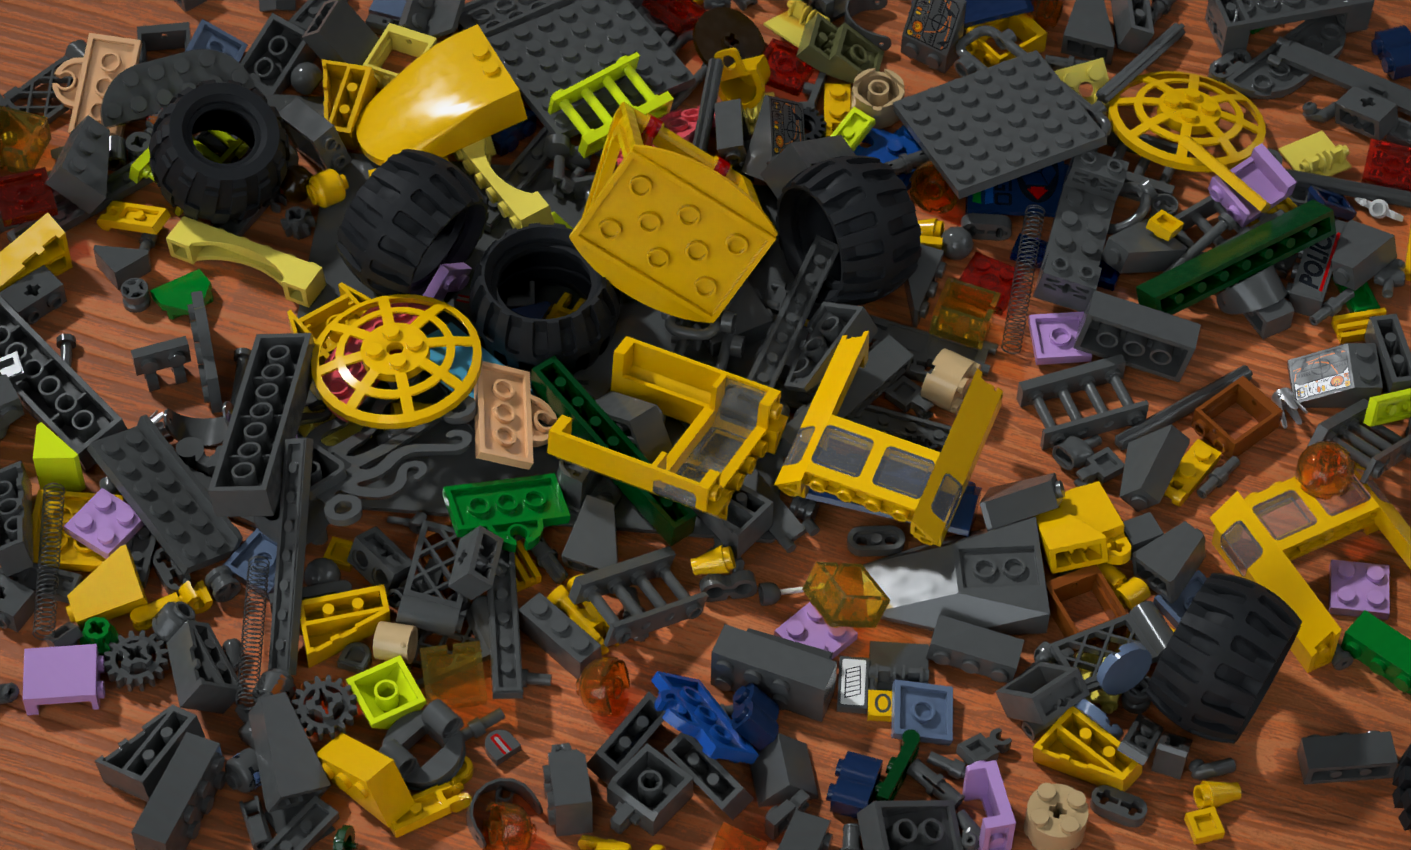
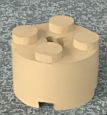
(875, 93)
(949, 380)
(1056, 817)

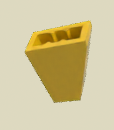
(1069, 541)
(108, 591)

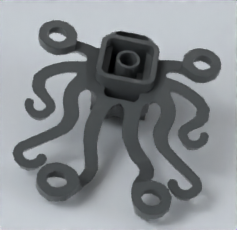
(340, 478)

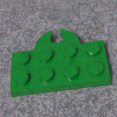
(508, 508)

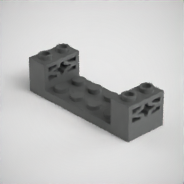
(1234, 19)
(1080, 230)

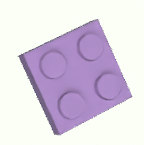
(1054, 338)
(104, 523)
(1359, 588)
(810, 629)

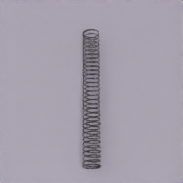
(1028, 255)
(40, 548)
(243, 626)

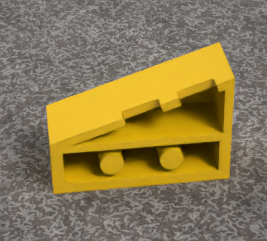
(346, 94)
(38, 246)
(340, 619)
(1085, 752)
(366, 777)

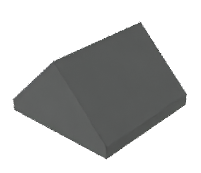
(782, 771)

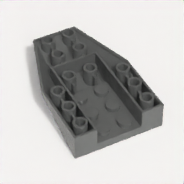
(977, 578)

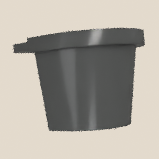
(580, 482)

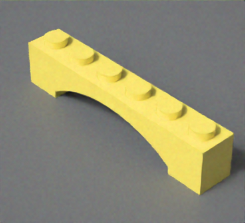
(517, 205)
(198, 241)

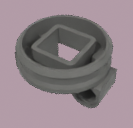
(443, 727)

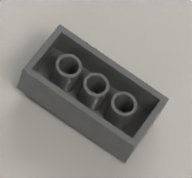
(1143, 335)
(784, 673)
(181, 796)

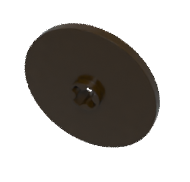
(722, 24)

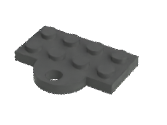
(204, 352)

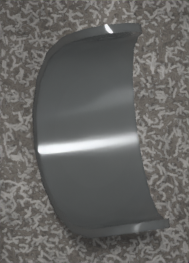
(854, 7)
(1253, 293)
(209, 430)
(508, 784)

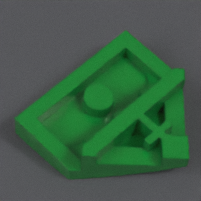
(177, 293)

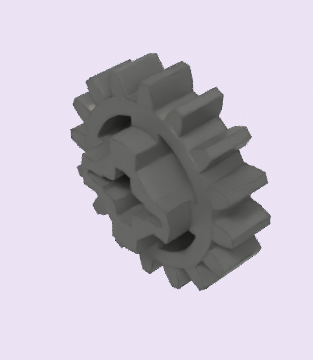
(136, 661)
(338, 702)

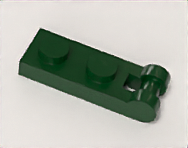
(897, 767)

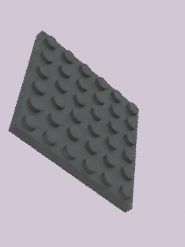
(578, 43)
(999, 124)

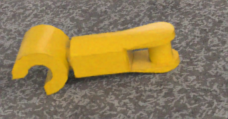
(1128, 593)
(197, 598)

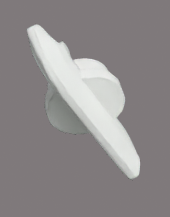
(1379, 209)

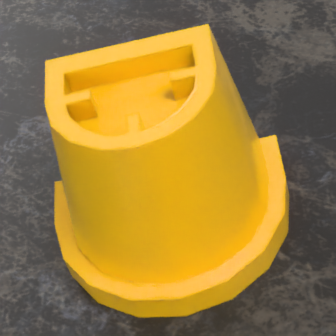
(744, 78)

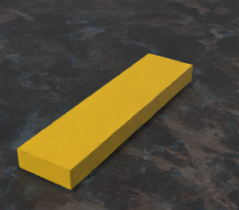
(1225, 174)

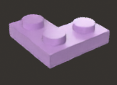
(448, 279)

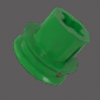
(96, 630)

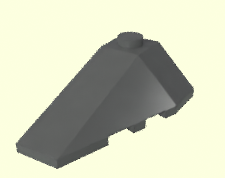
(824, 335)

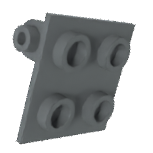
(898, 662)

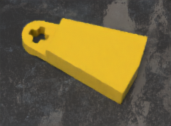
(1094, 508)

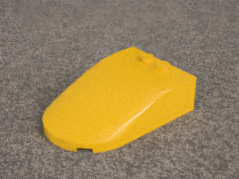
(442, 101)

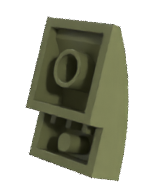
(836, 50)

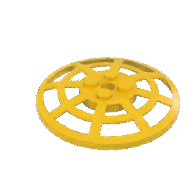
(1188, 113)
(399, 366)

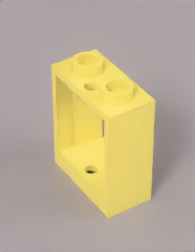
(398, 39)

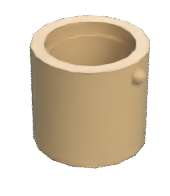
(395, 640)

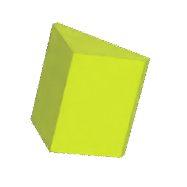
(56, 462)
(386, 693)

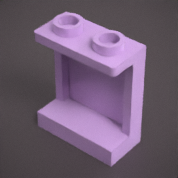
(1263, 175)
(62, 676)
(985, 783)

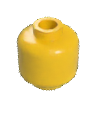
(327, 188)

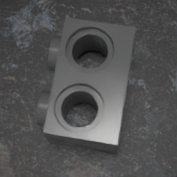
(379, 559)

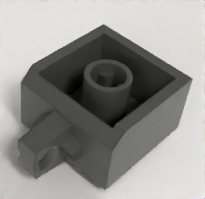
(568, 791)
(648, 792)

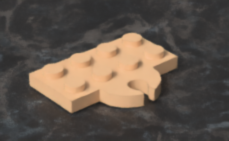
(92, 74)
(508, 417)

